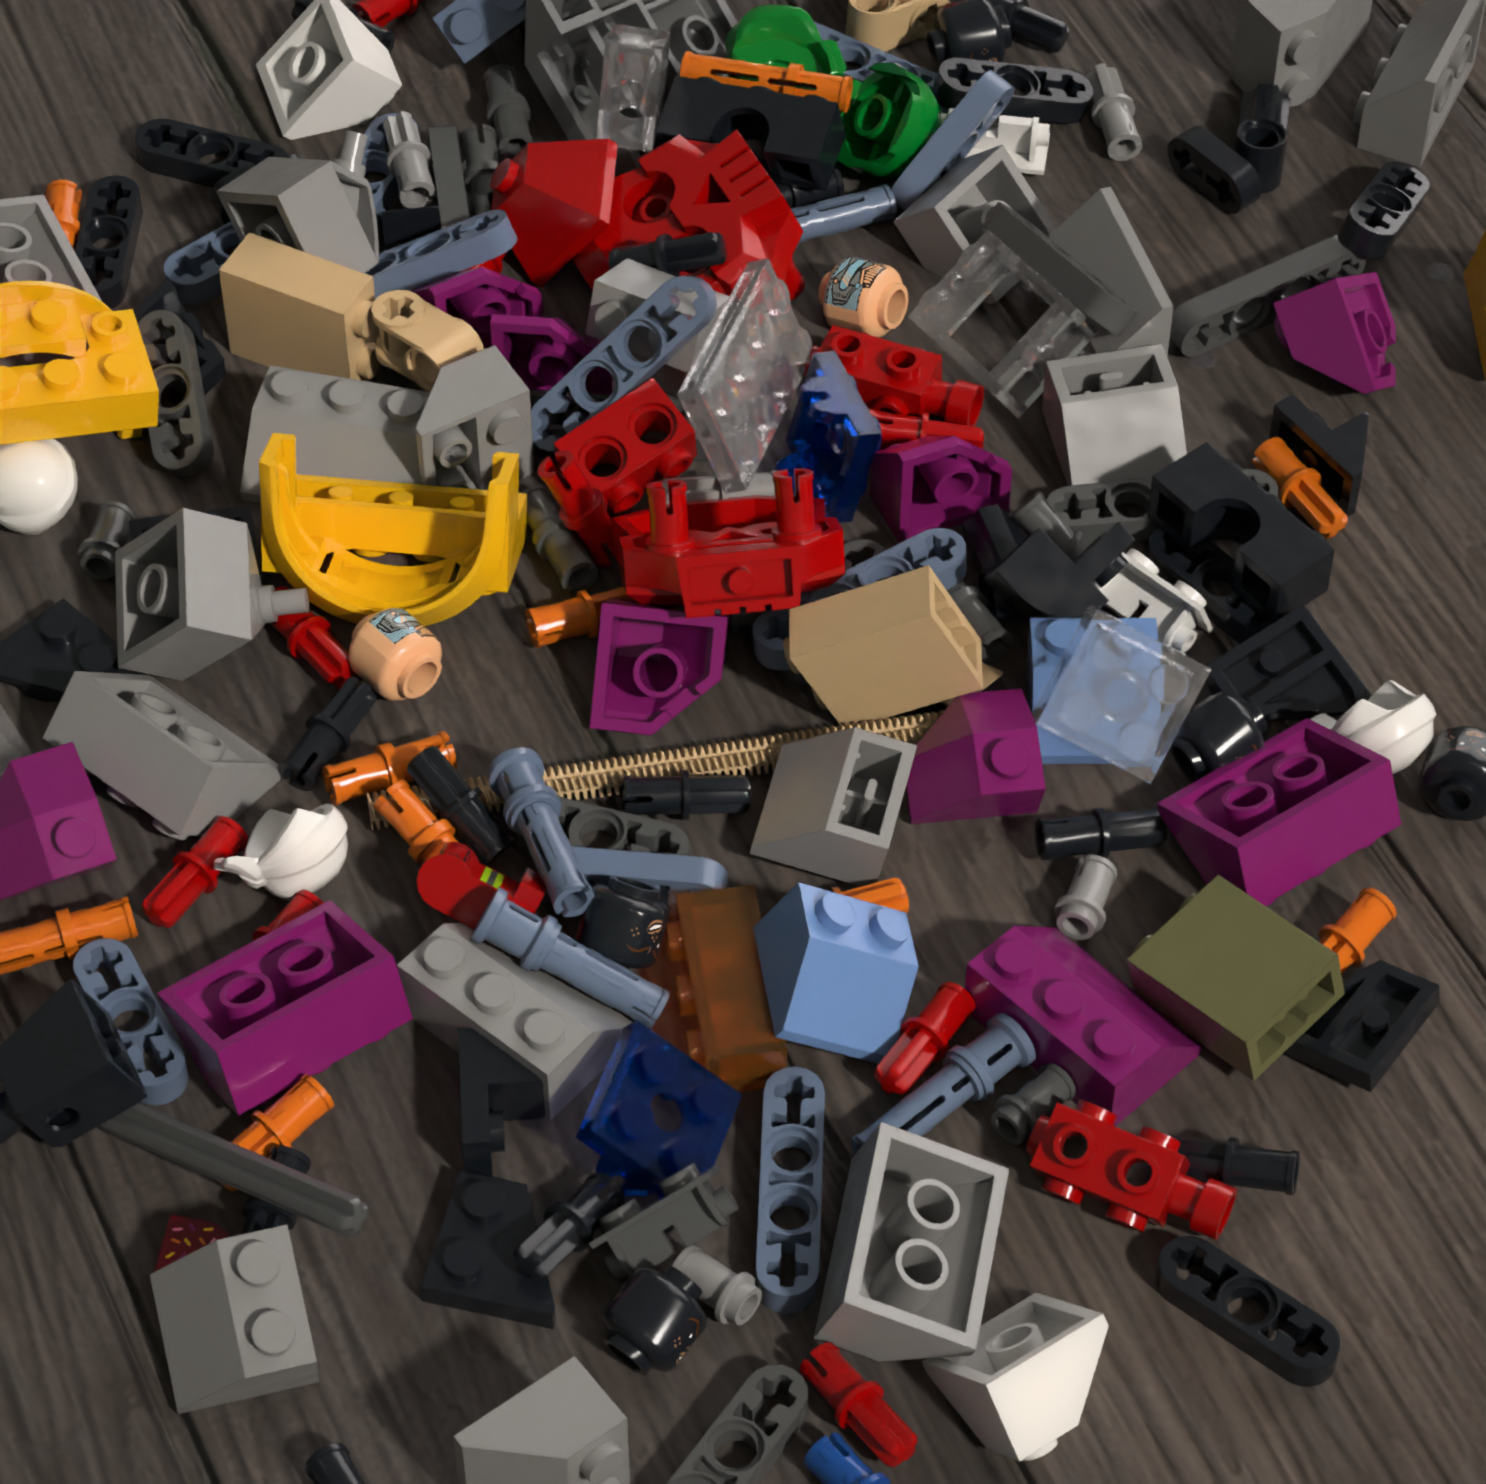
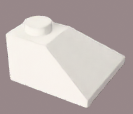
(327, 72)
(1025, 1376)

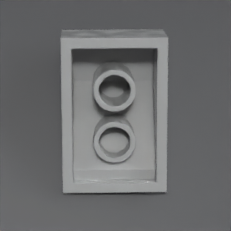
(1295, 43)

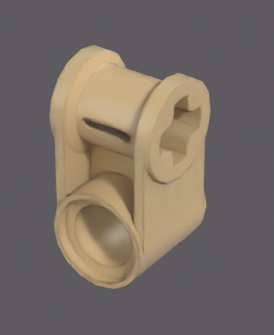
(891, 22)
(419, 337)

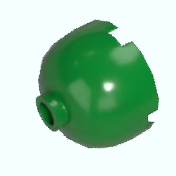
(888, 122)

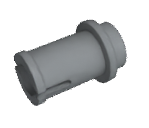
(1081, 910)
(728, 1293)

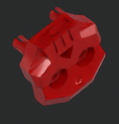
(701, 192)
(730, 548)

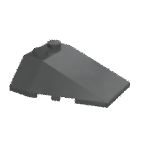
(568, 48)

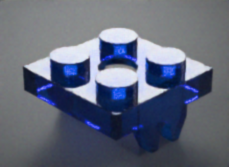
(817, 438)
(623, 1125)

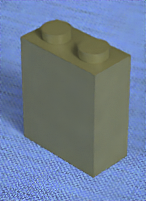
(1236, 976)

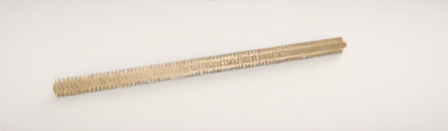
(700, 762)

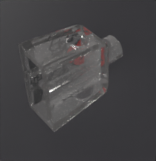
(633, 78)

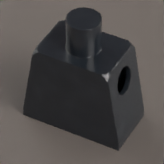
(65, 1070)

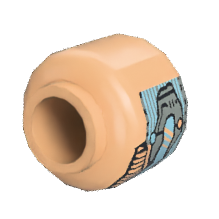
(863, 296)
(395, 654)

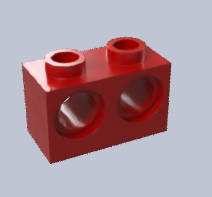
(615, 439)

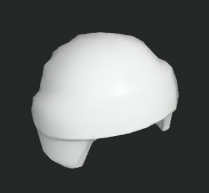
(35, 485)
(1388, 723)
(292, 851)

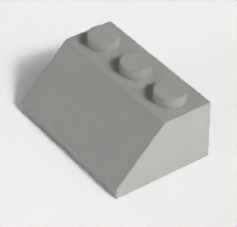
(1419, 80)
(1108, 247)
(36, 250)
(338, 425)
(159, 751)
(526, 1014)
(912, 1249)

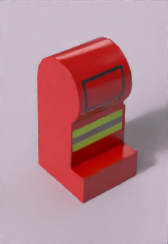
(462, 887)

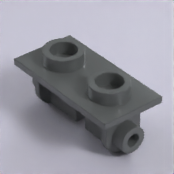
(687, 1204)

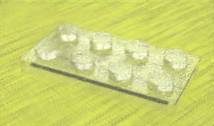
(746, 375)

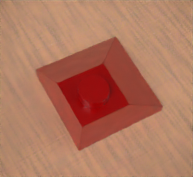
(555, 200)

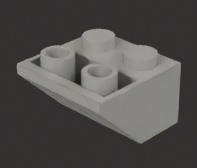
(1113, 414)
(469, 416)
(835, 804)

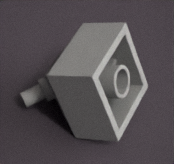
(310, 205)
(192, 595)

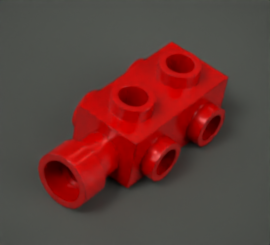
(902, 378)
(1105, 1166)

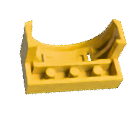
(96, 391)
(437, 524)

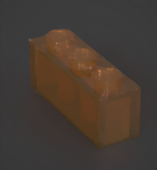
(724, 986)

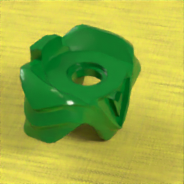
(781, 37)

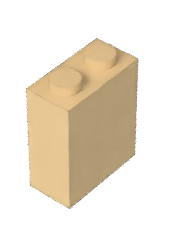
(298, 310)
(884, 648)

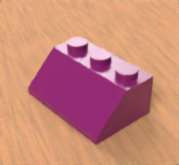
(1284, 811)
(286, 1006)
(1079, 1017)

